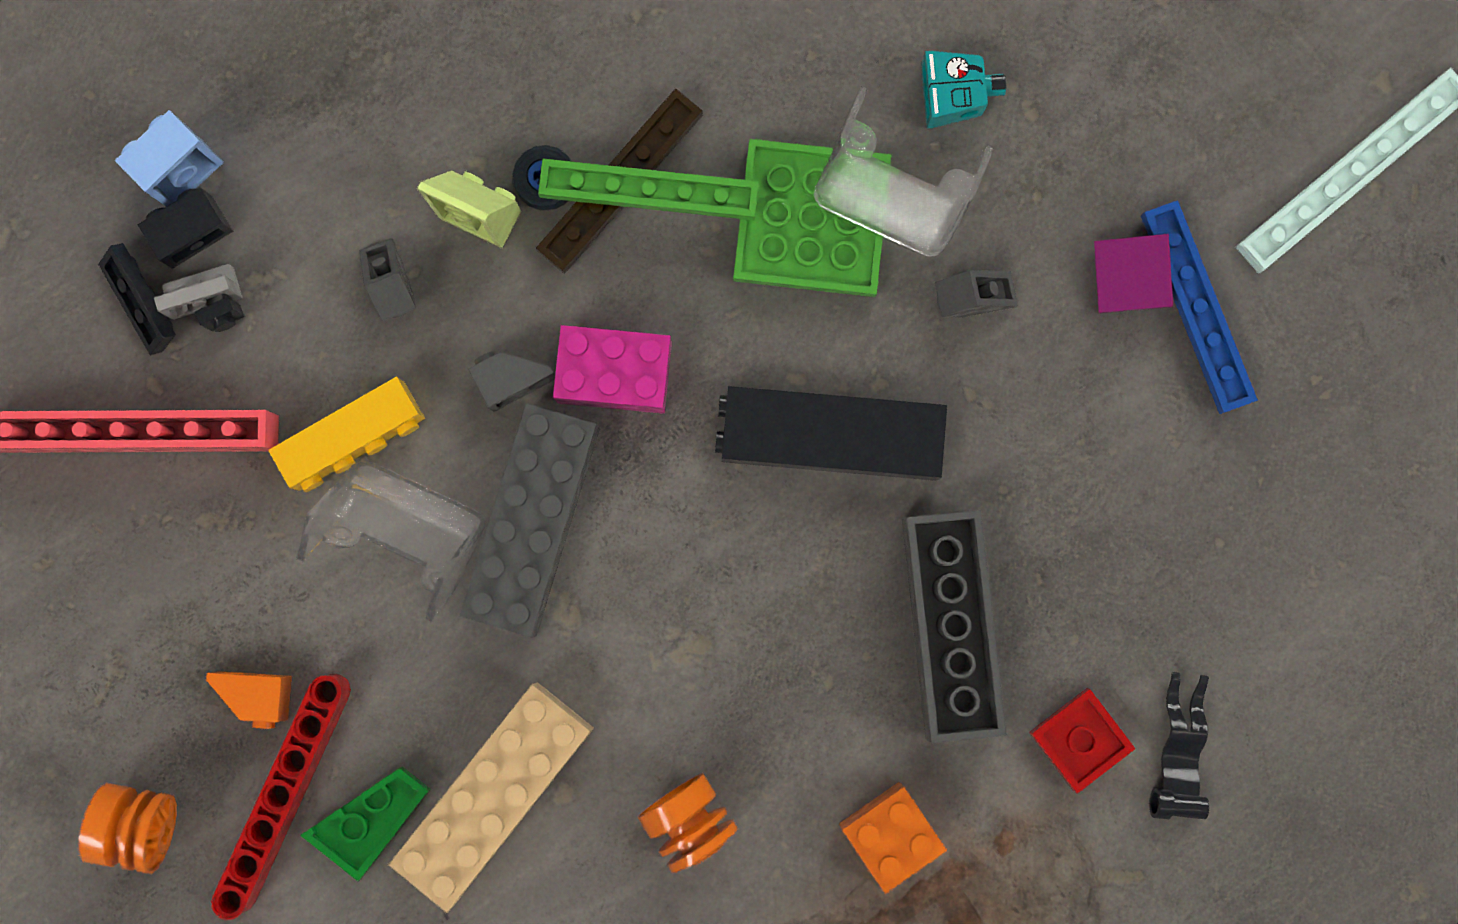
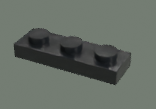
(136, 298)

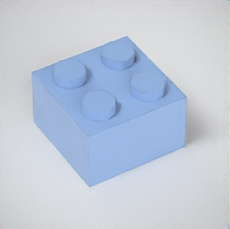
(168, 159)

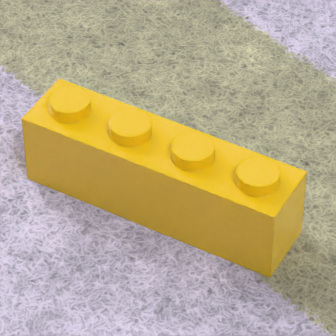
(346, 435)

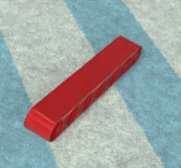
(267, 806)

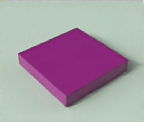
(1133, 273)

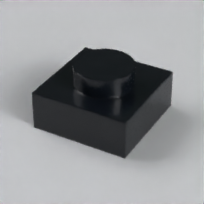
(220, 315)

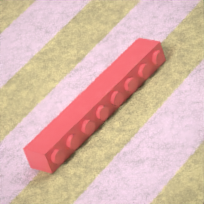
(138, 431)

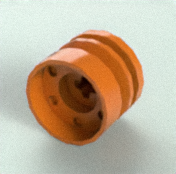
(688, 823)
(127, 828)

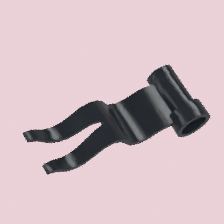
(1181, 757)

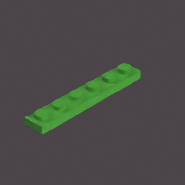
(648, 189)

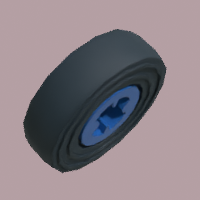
(525, 173)

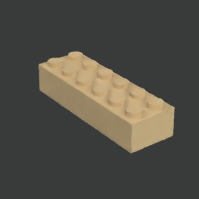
(491, 796)

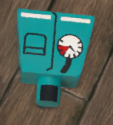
(956, 87)

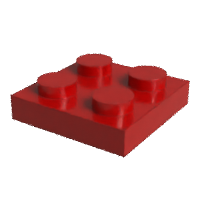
(1082, 740)

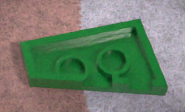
(366, 825)

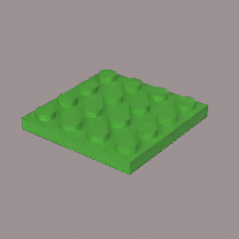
(795, 238)

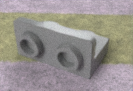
(198, 291)

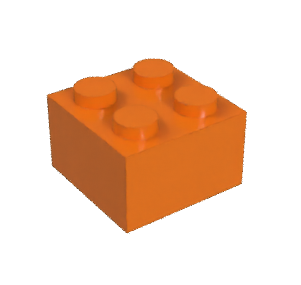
(892, 837)

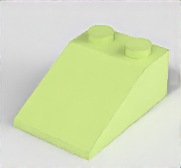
(472, 206)

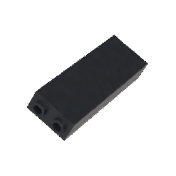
(832, 433)

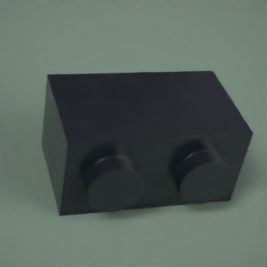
(185, 227)

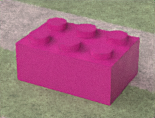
(612, 369)

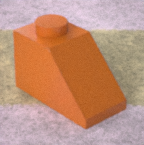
(254, 696)

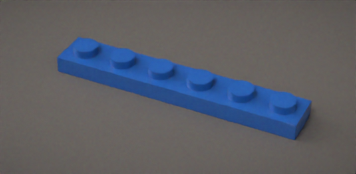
(1201, 311)

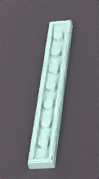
(1351, 172)

